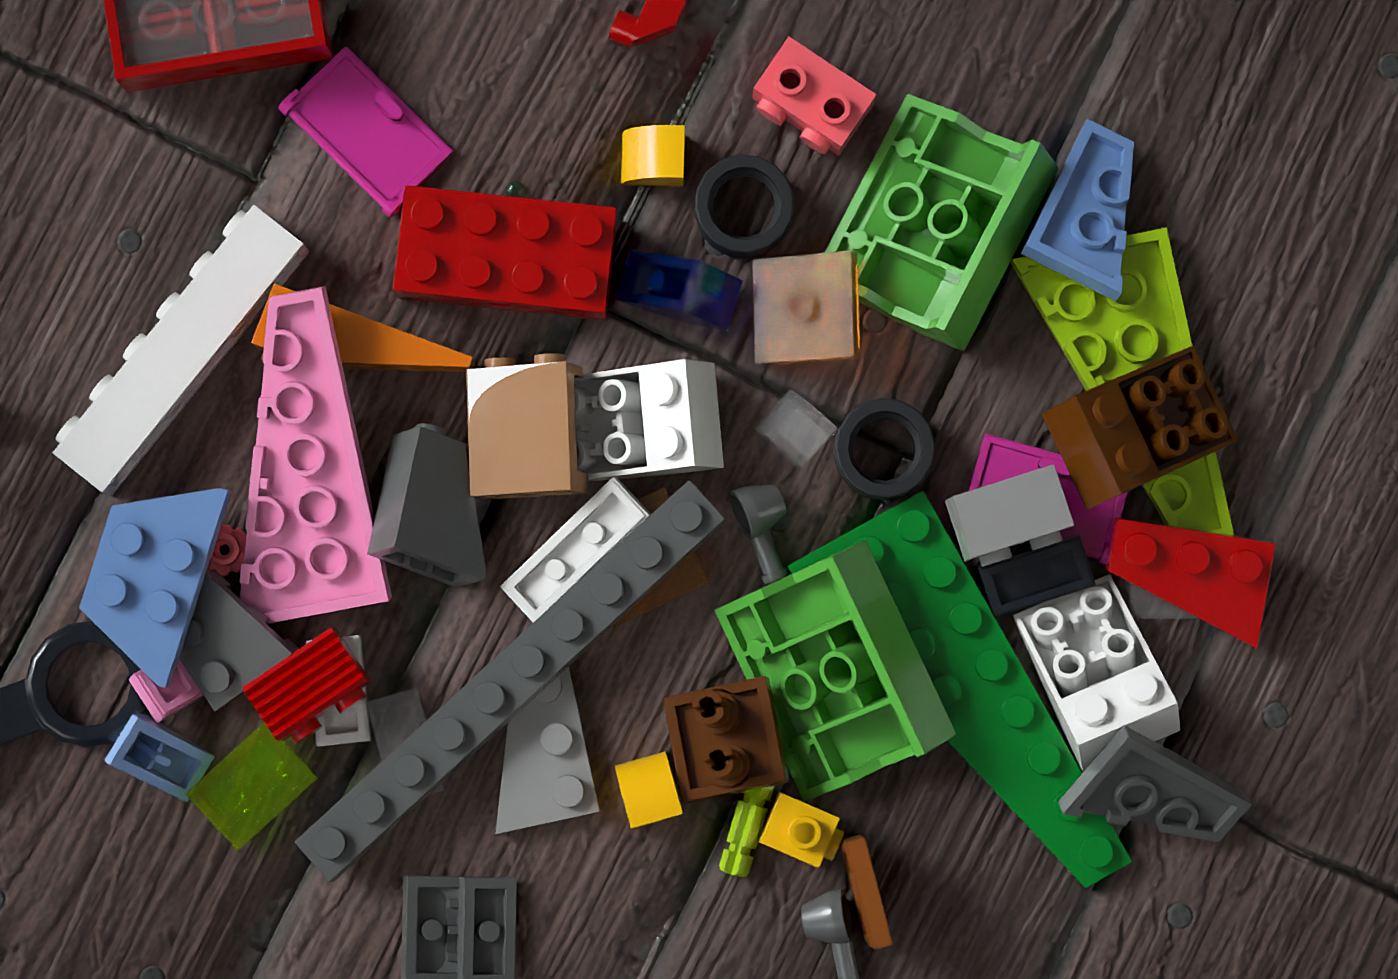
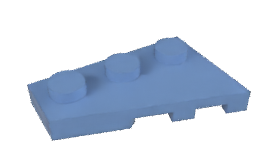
(1085, 212)

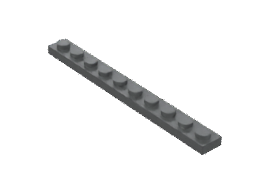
(510, 681)

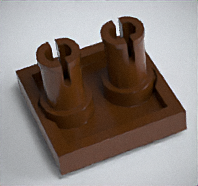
(725, 740)

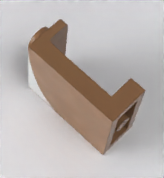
(523, 429)

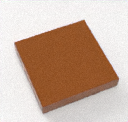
(865, 891)

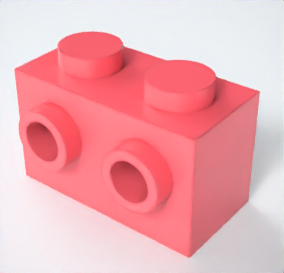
(812, 98)

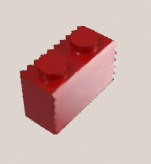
(308, 686)

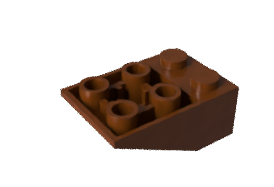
(1139, 427)

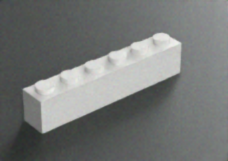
(180, 350)

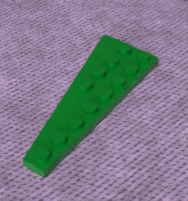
(981, 684)

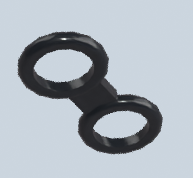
(27, 703)

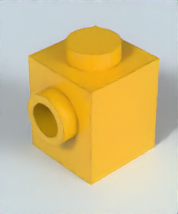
(801, 830)

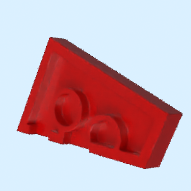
(1198, 571)

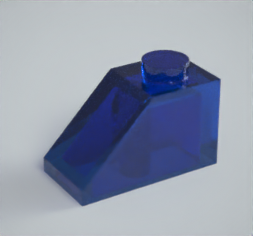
(679, 289)

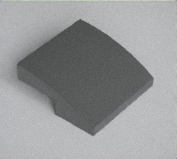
(458, 927)

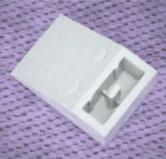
(648, 420)
(1097, 669)

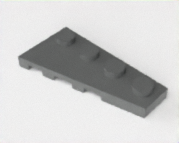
(228, 643)

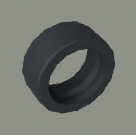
(749, 167)
(886, 409)

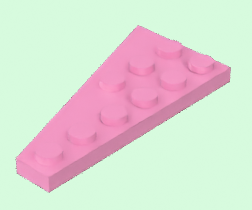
(308, 478)

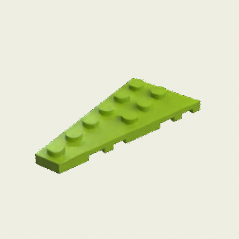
(1119, 336)

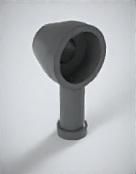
(757, 511)
(830, 921)

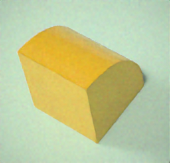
(653, 156)
(648, 789)

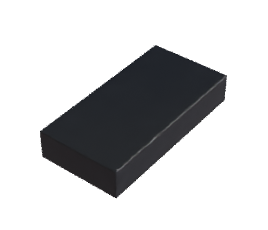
(1037, 576)

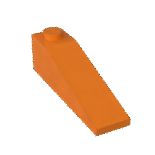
(378, 346)

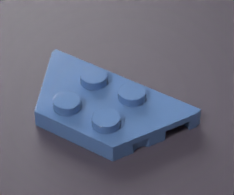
(152, 575)

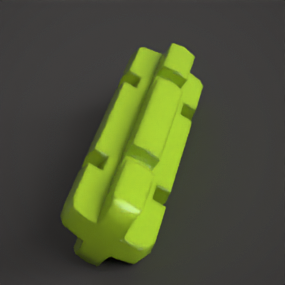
(745, 832)

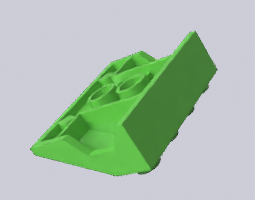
(940, 219)
(838, 671)

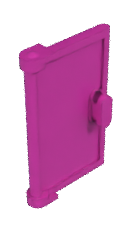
(361, 137)
(1006, 458)

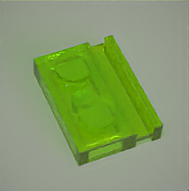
(251, 786)

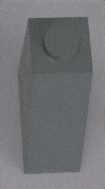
(427, 510)

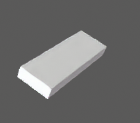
(575, 548)

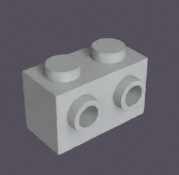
(1009, 514)

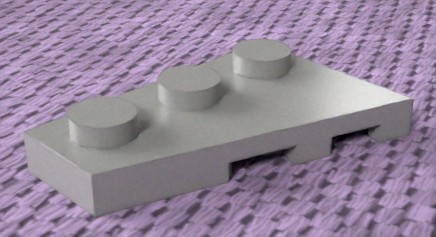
(546, 762)

